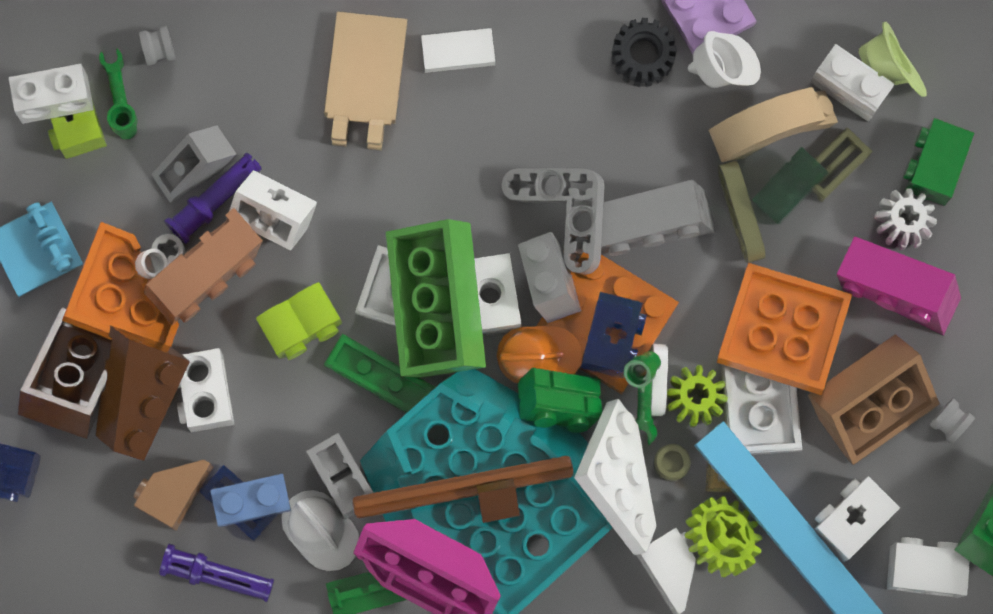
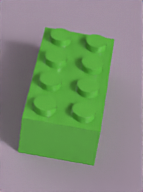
(435, 299)

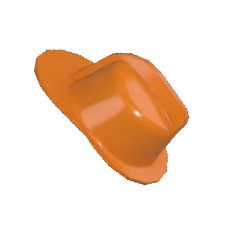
(539, 348)

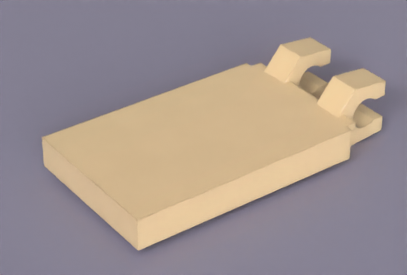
(365, 75)

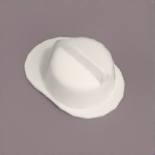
(725, 61)
(320, 531)

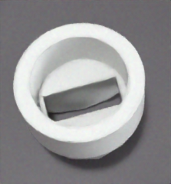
(150, 263)

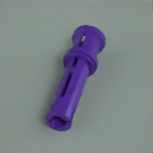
(201, 208)
(194, 566)

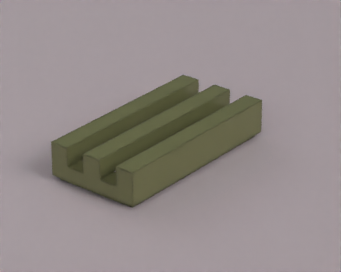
(855, 144)

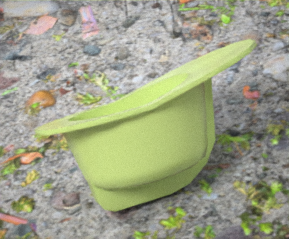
(890, 61)

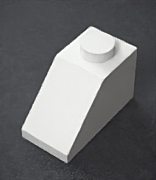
(670, 568)

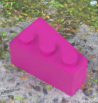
(900, 284)

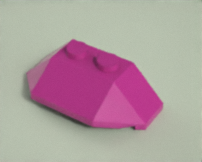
(427, 567)

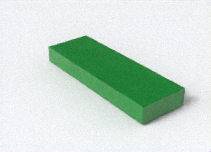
(376, 374)

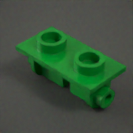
(359, 594)

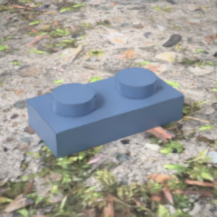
(250, 500)

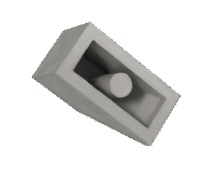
(193, 162)

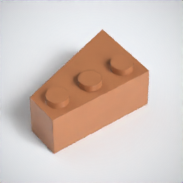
(204, 269)

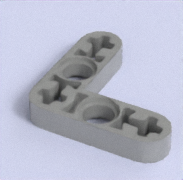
(577, 203)

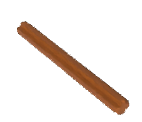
(460, 487)

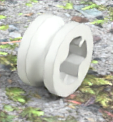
(165, 240)

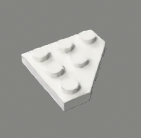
(617, 478)

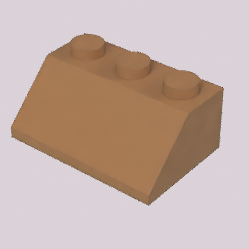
(875, 398)

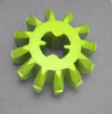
(706, 405)

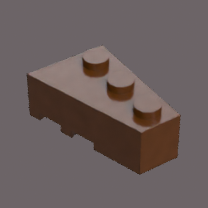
(137, 391)

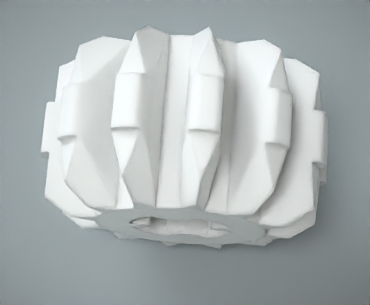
(896, 225)

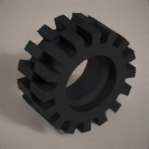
(643, 72)

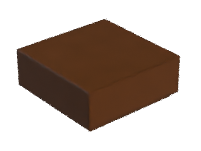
(498, 500)

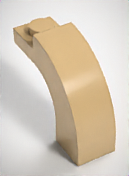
(772, 121)

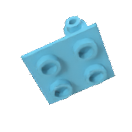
(36, 248)

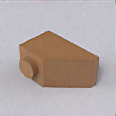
(172, 492)

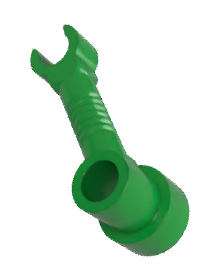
(120, 111)
(639, 374)

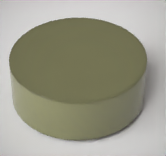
(671, 462)

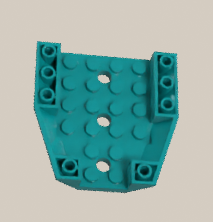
(486, 437)

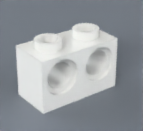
(51, 93)
(212, 388)

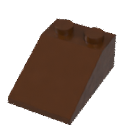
(66, 379)

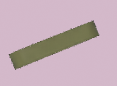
(741, 211)

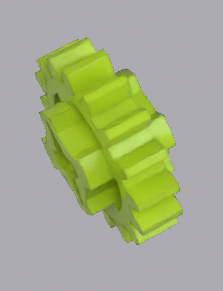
(723, 536)

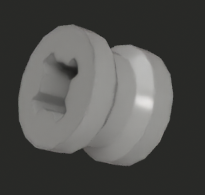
(157, 45)
(952, 421)

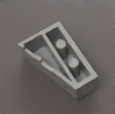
(656, 217)

